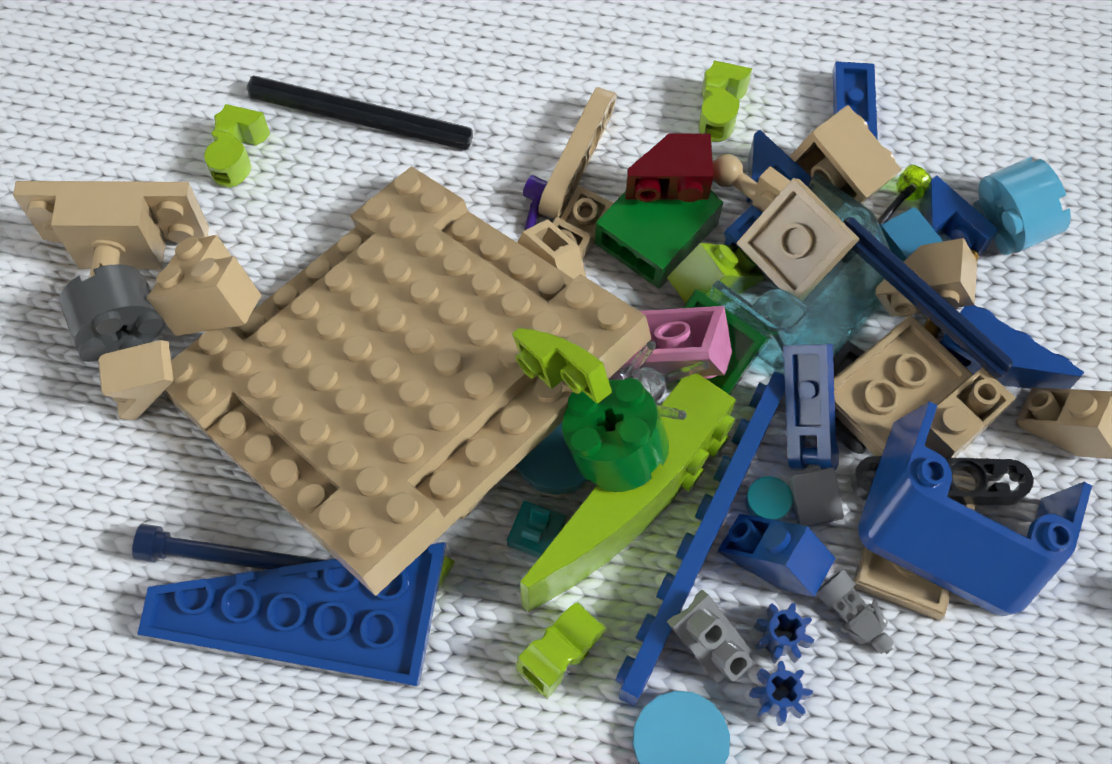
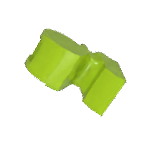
(721, 93)
(227, 155)
(562, 644)

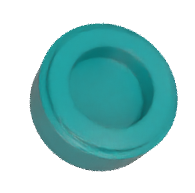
(769, 498)

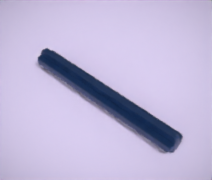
(929, 301)

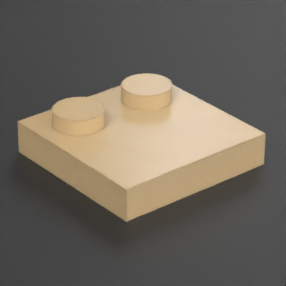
(797, 240)

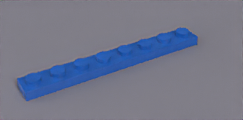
(695, 548)

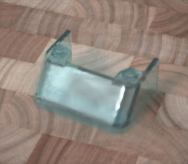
(835, 306)

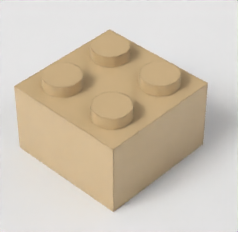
(847, 156)

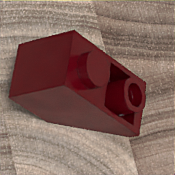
(673, 170)

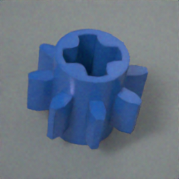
(782, 645)
(775, 681)

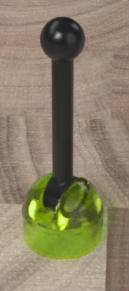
(910, 186)

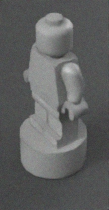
(862, 620)

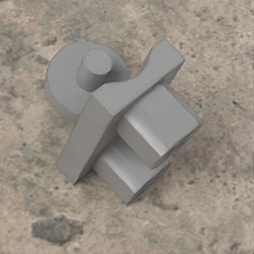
(712, 639)

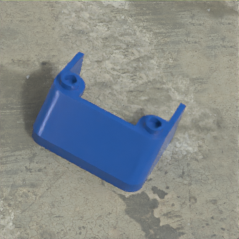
(952, 545)

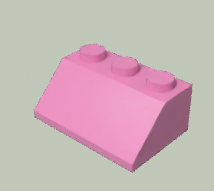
(686, 338)

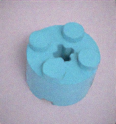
(1023, 205)

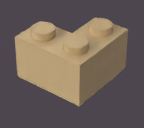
(203, 288)

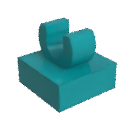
(535, 528)

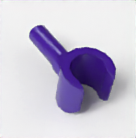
(533, 190)

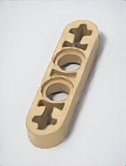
(577, 153)

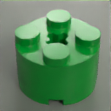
(617, 438)

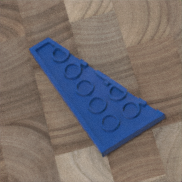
(306, 616)

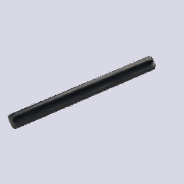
(360, 112)

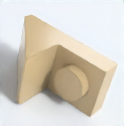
(136, 376)

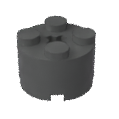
(109, 311)

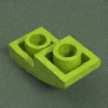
(559, 360)

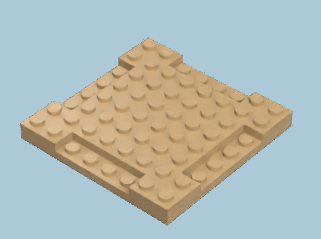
(389, 378)

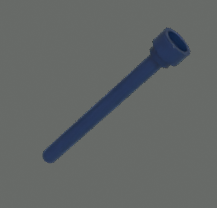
(154, 543)

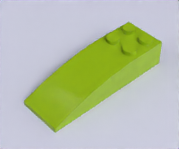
(615, 519)

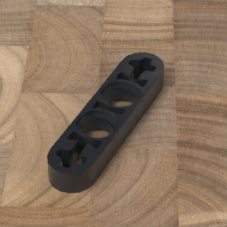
(997, 494)

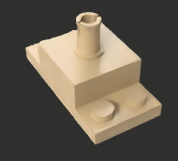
(112, 219)

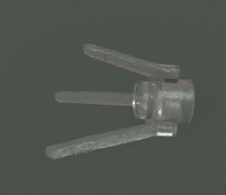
(655, 382)

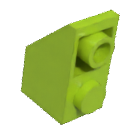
(713, 263)

